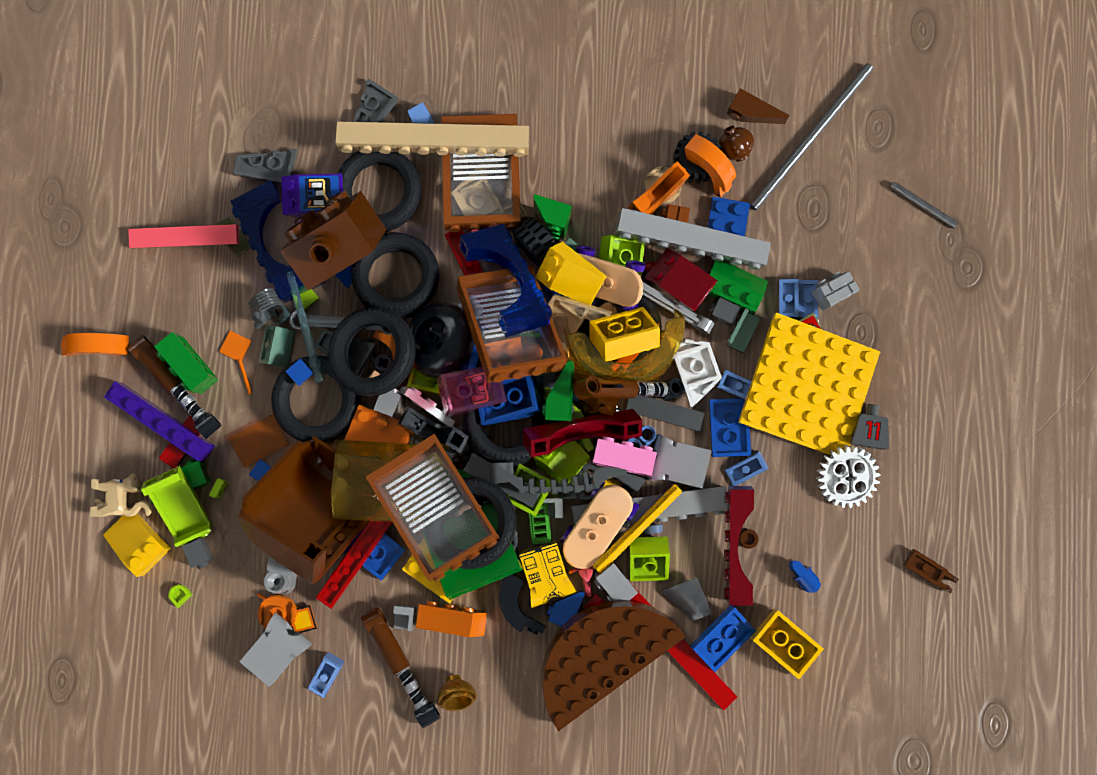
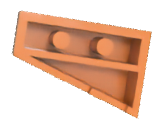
(376, 427)
(451, 619)

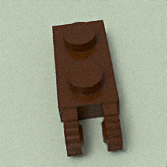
(929, 570)

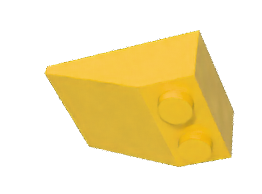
(570, 274)
(136, 544)

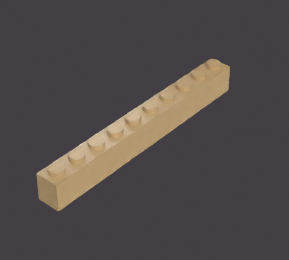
(432, 138)

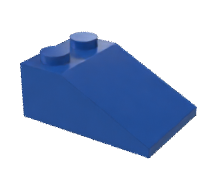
(521, 398)

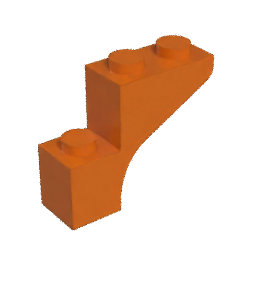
(661, 190)

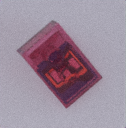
(468, 391)

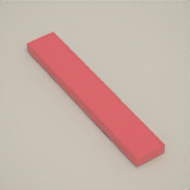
(184, 236)

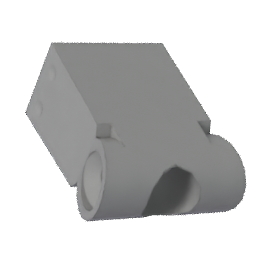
(679, 463)
(279, 578)
(274, 650)

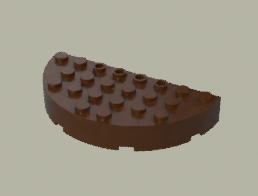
(601, 652)

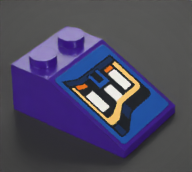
(308, 192)

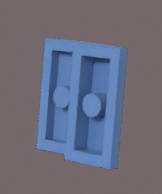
(797, 298)

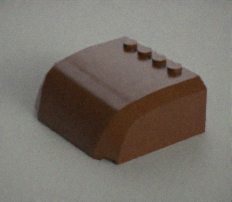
(292, 512)

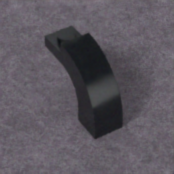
(421, 428)
(509, 605)

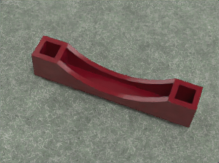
(546, 438)
(740, 505)

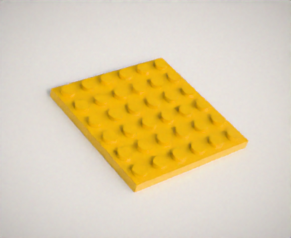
(808, 385)

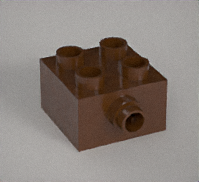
(334, 240)

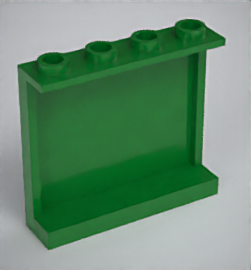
(466, 580)

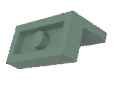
(743, 331)
(276, 346)

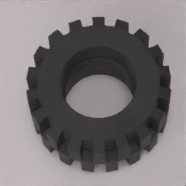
(696, 172)
(534, 239)

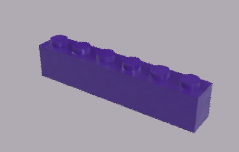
(159, 421)

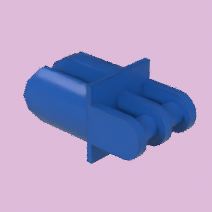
(805, 577)

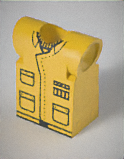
(545, 573)

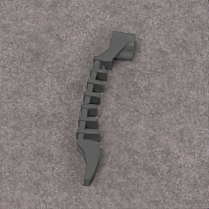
(503, 473)

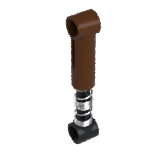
(145, 352)
(627, 388)
(377, 626)

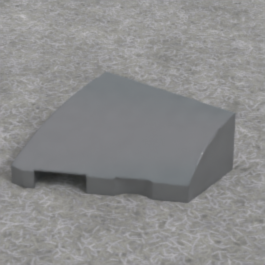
(689, 598)

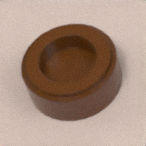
(748, 538)

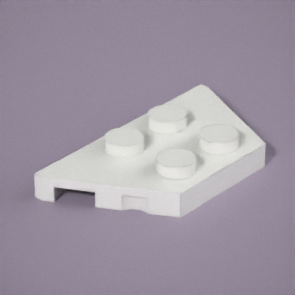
(696, 369)

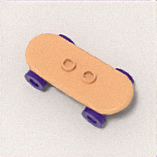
(622, 283)
(597, 525)

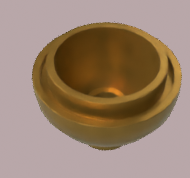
(456, 694)

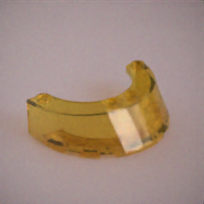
(646, 369)

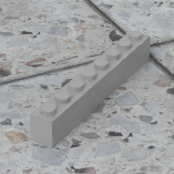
(692, 238)
(687, 503)

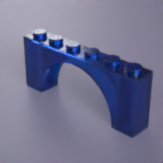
(252, 211)
(496, 246)

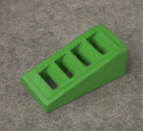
(540, 540)

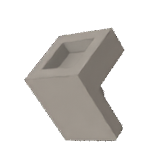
(555, 508)
(404, 617)

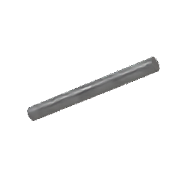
(924, 205)

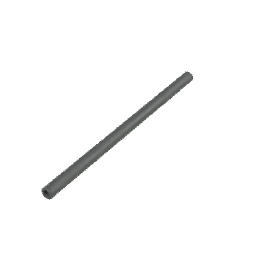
(811, 136)

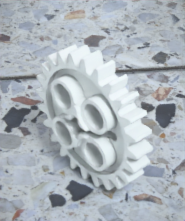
(831, 479)

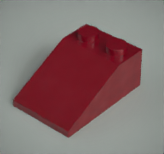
(680, 279)

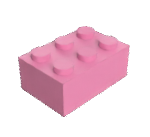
(624, 456)

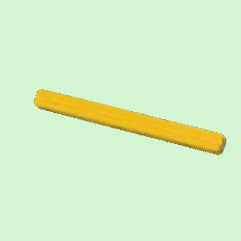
(637, 528)

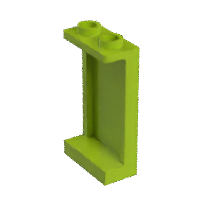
(178, 506)

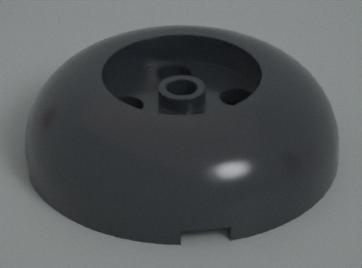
(454, 345)

